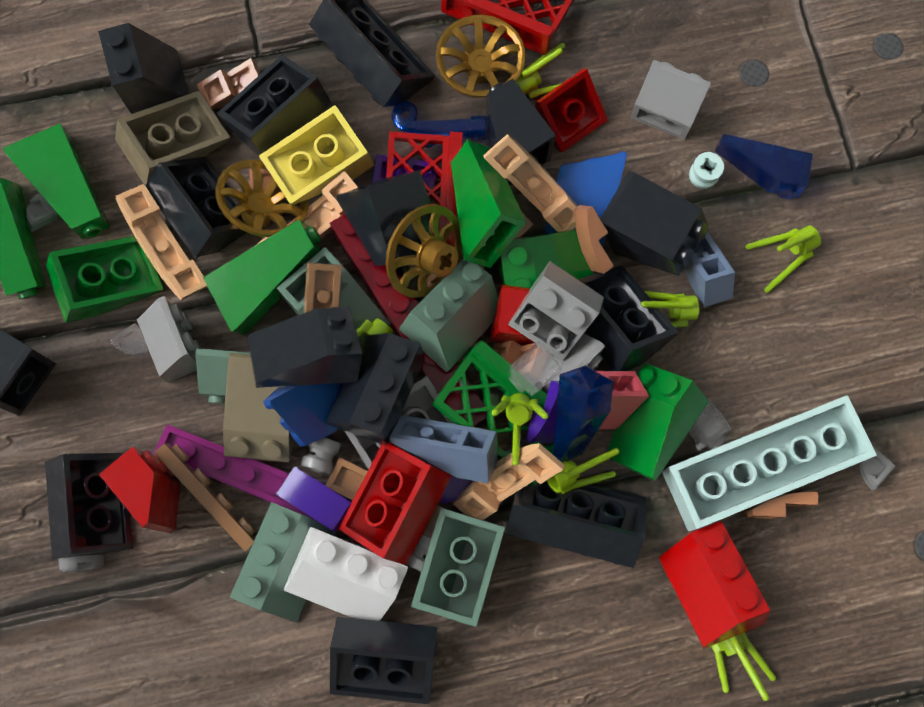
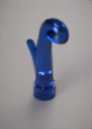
(470, 127)

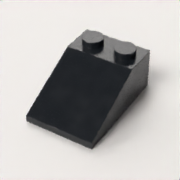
(307, 350)

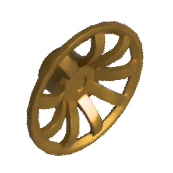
(479, 60)
(258, 204)
(432, 255)

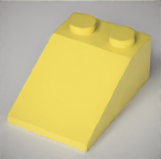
(316, 156)

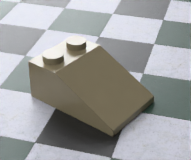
(169, 133)
(248, 425)

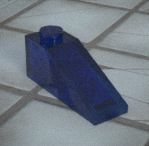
(769, 165)
(581, 410)

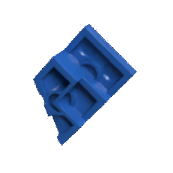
(592, 182)
(305, 410)

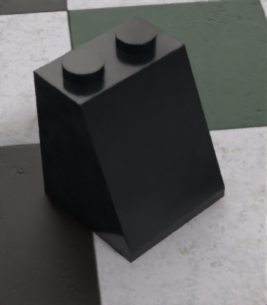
(142, 67)
(513, 114)
(380, 207)
(653, 225)
(20, 373)

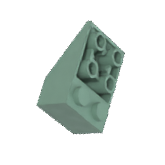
(351, 294)

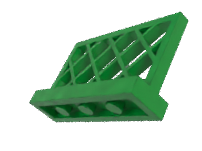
(497, 371)

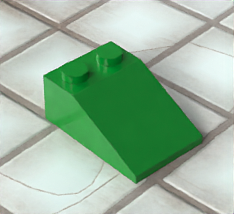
(529, 255)
(101, 277)
(659, 423)

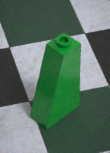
(60, 177)
(485, 206)
(19, 259)
(249, 282)

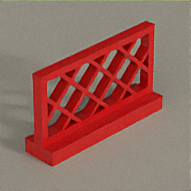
(532, 32)
(450, 148)

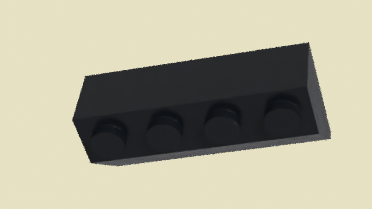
(370, 50)
(584, 520)

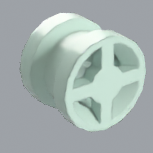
(702, 177)

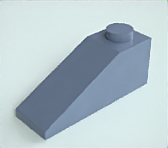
(710, 273)
(453, 448)

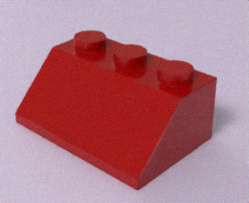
(145, 489)
(394, 503)
(714, 585)

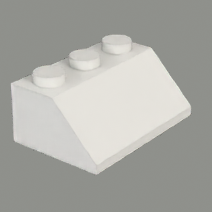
(344, 577)

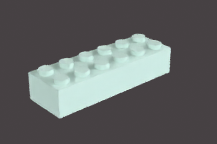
(768, 463)

